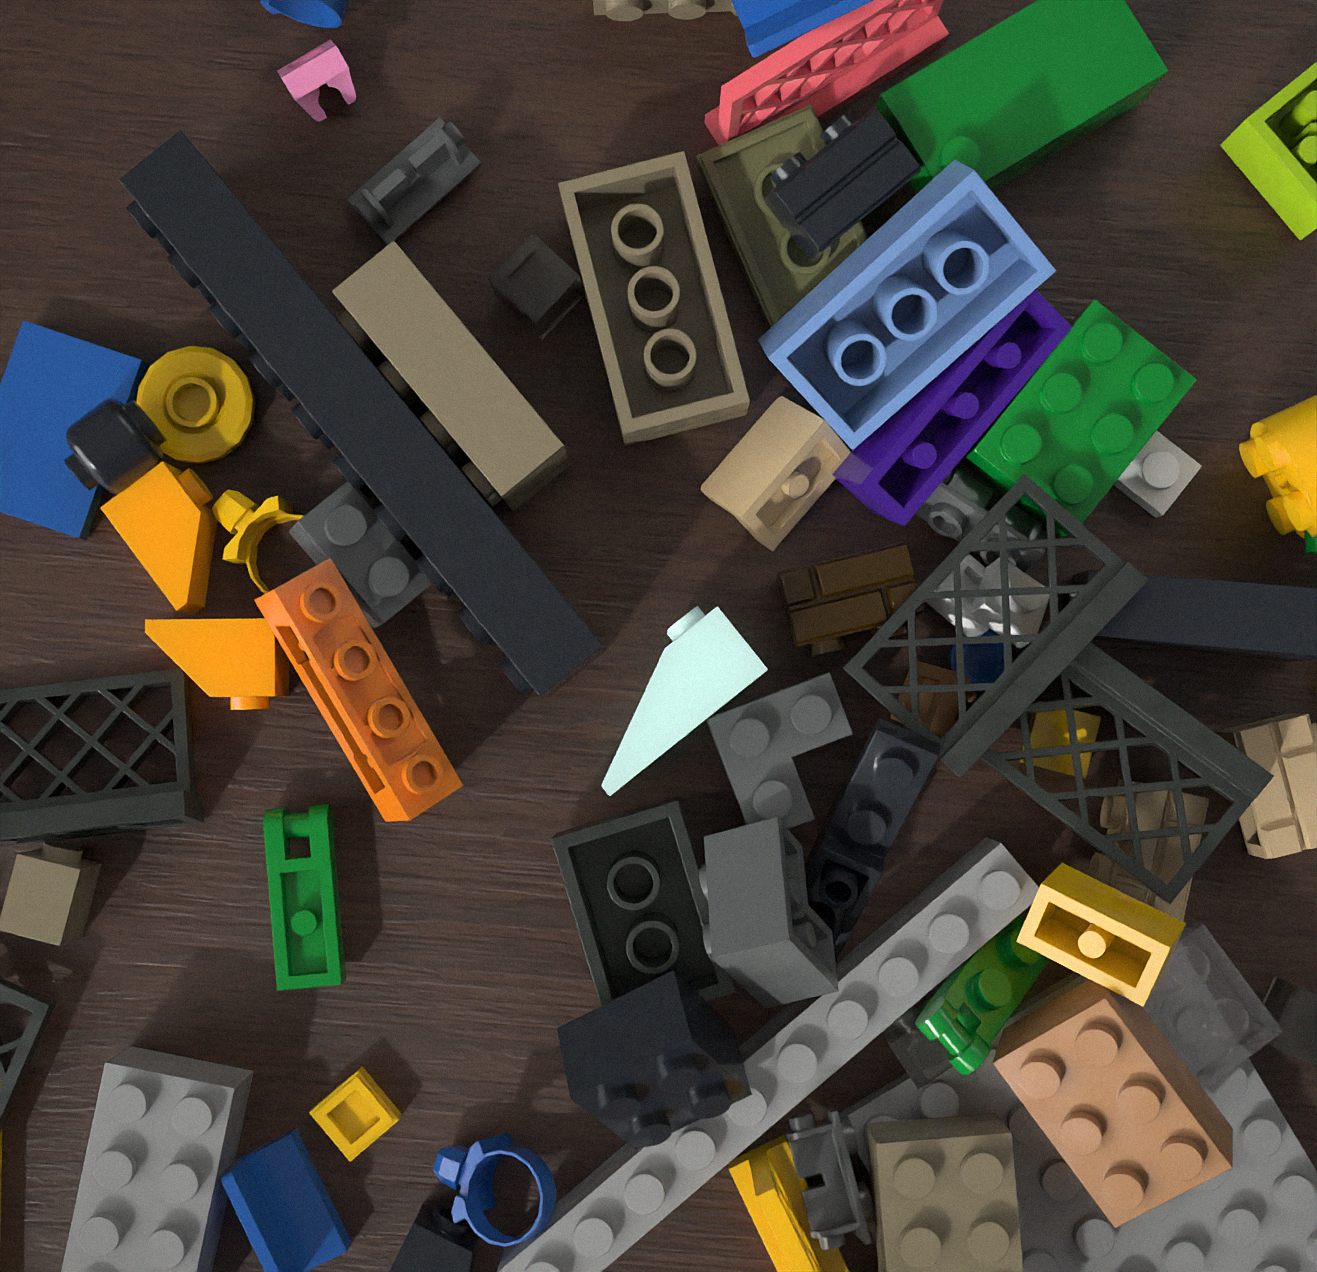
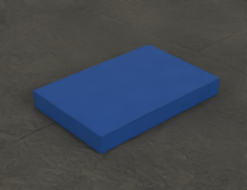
(42, 393)

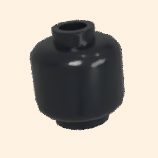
(113, 445)

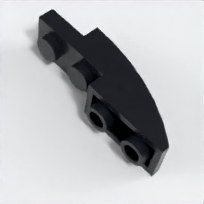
(864, 825)

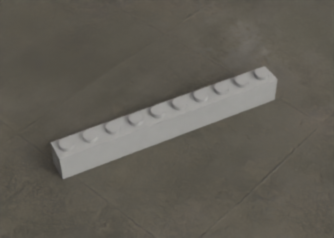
(786, 1062)

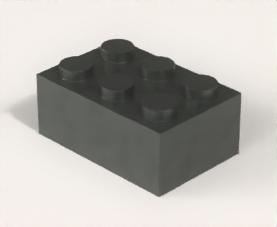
(639, 901)

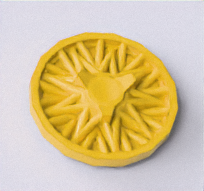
(198, 403)

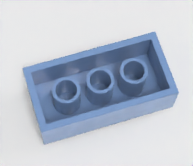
(906, 303)

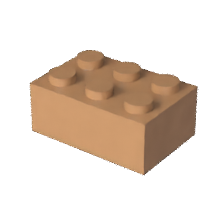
(1115, 1100)

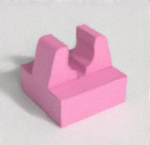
(313, 70)

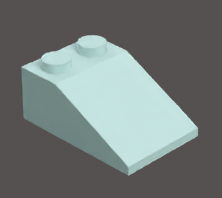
(691, 682)

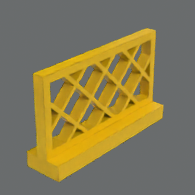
(776, 1205)

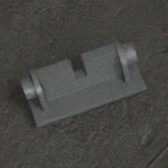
(415, 181)
(959, 507)
(840, 1201)

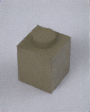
(50, 894)

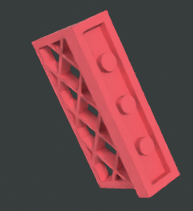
(829, 65)

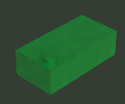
(1024, 89)

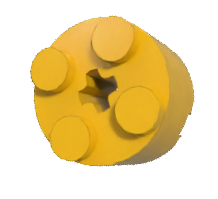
(1286, 455)

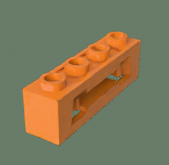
(359, 692)

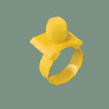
(248, 524)

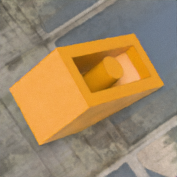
(169, 531)
(227, 657)

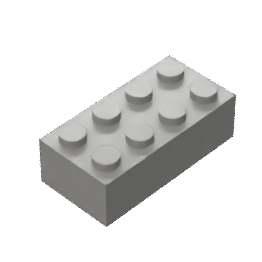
(156, 1164)

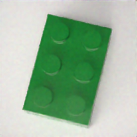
(1081, 416)

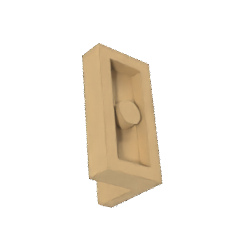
(777, 471)

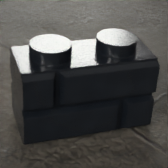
(841, 182)

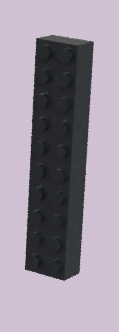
(356, 409)

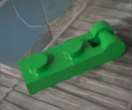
(304, 899)
(981, 997)

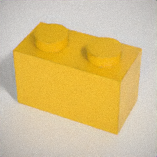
(1101, 933)

